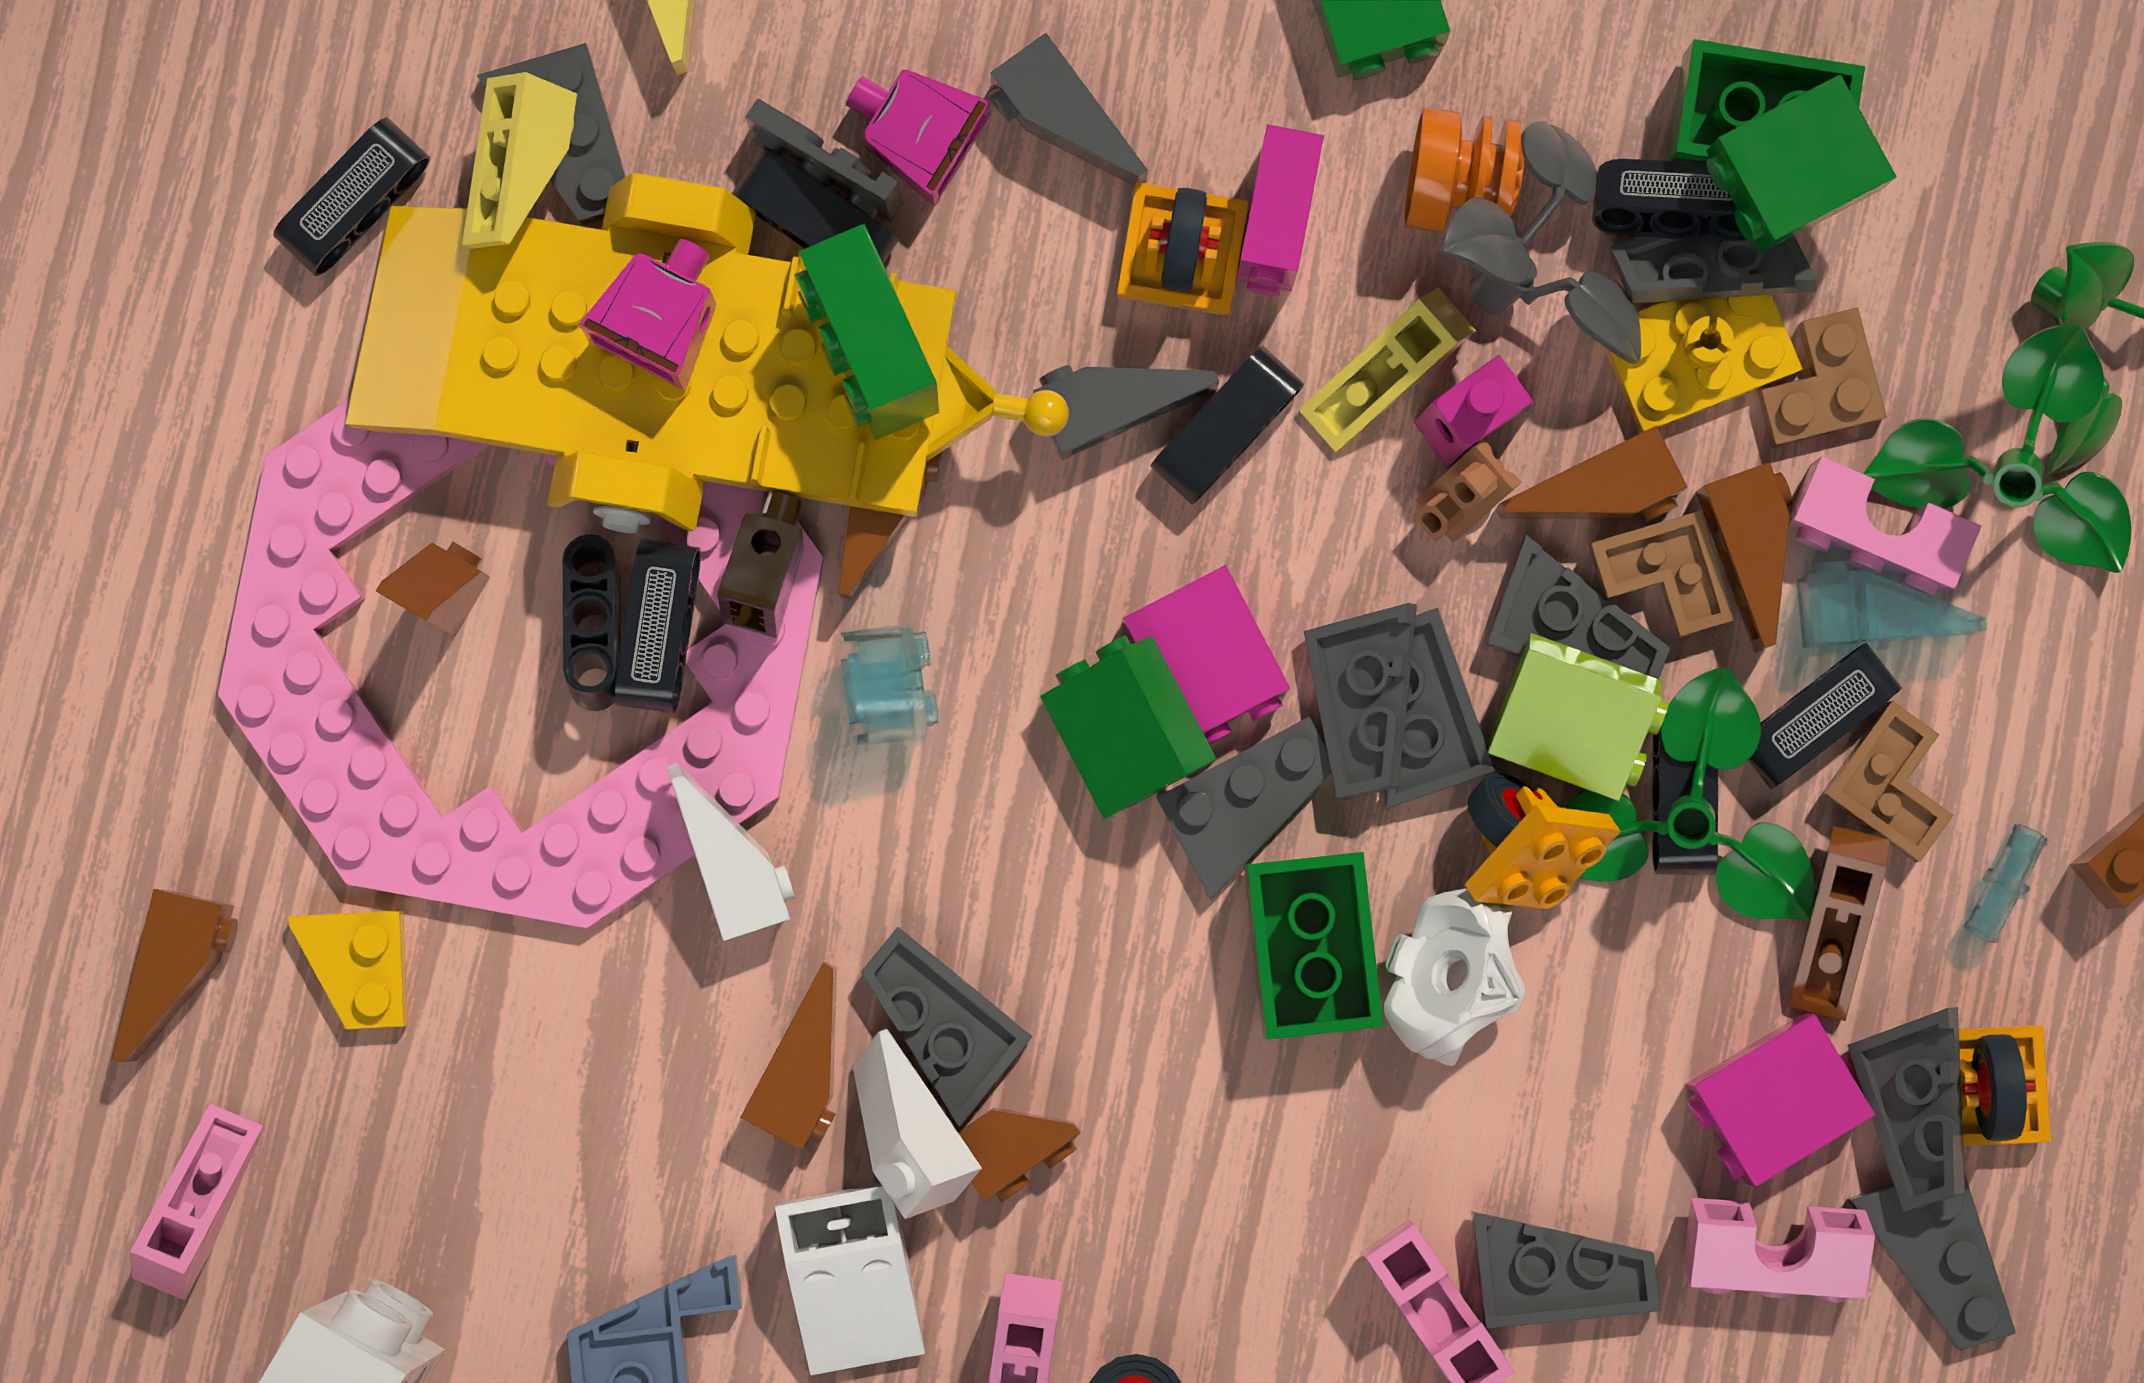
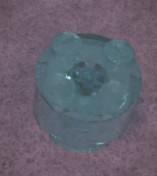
(887, 684)

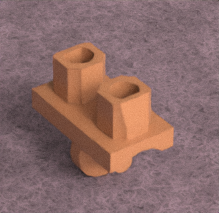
(1464, 494)

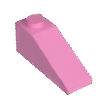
(194, 1203)
(1025, 1329)

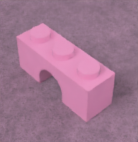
(1834, 514)
(1824, 1261)
(1436, 1308)

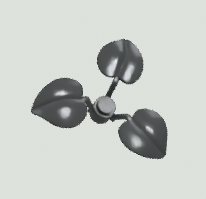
(1487, 241)

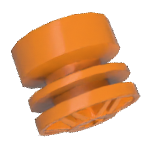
(1454, 170)

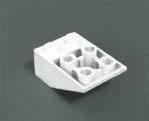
(850, 1278)

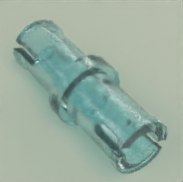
(2006, 883)

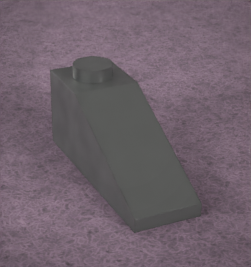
(1058, 108)
(1118, 399)

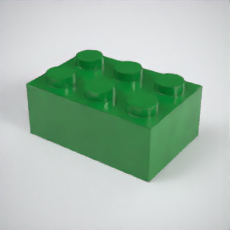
(1734, 84)
(866, 333)
(1313, 945)

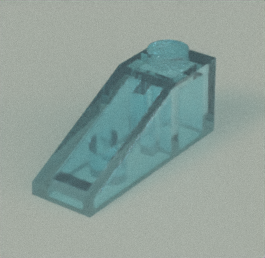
(1868, 608)

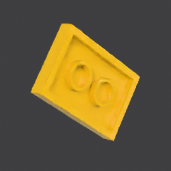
(1703, 356)

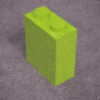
(1577, 717)

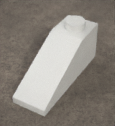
(734, 867)
(907, 1132)

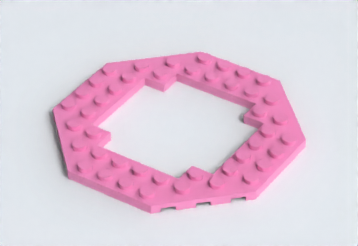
(358, 786)

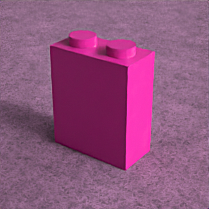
(1279, 210)
(1213, 651)
(1777, 1100)

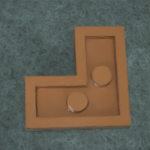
(1841, 388)
(1677, 558)
(1875, 783)

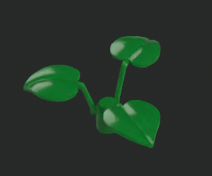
(2077, 296)
(2055, 376)
(1720, 726)

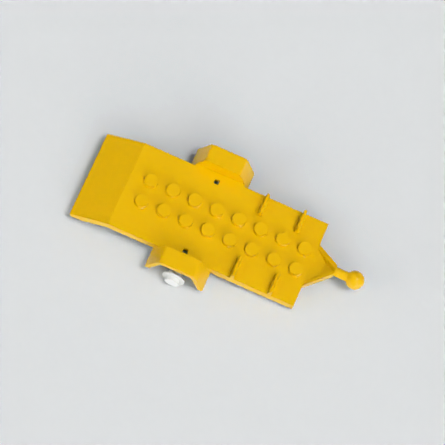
(496, 356)

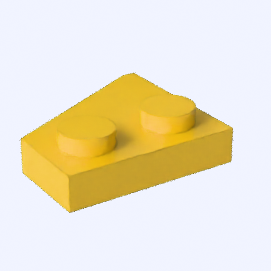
(358, 964)

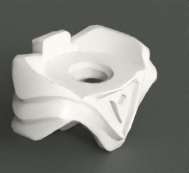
(1452, 975)

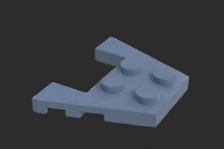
(647, 1335)

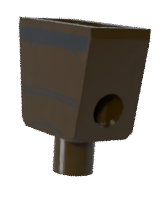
(757, 585)

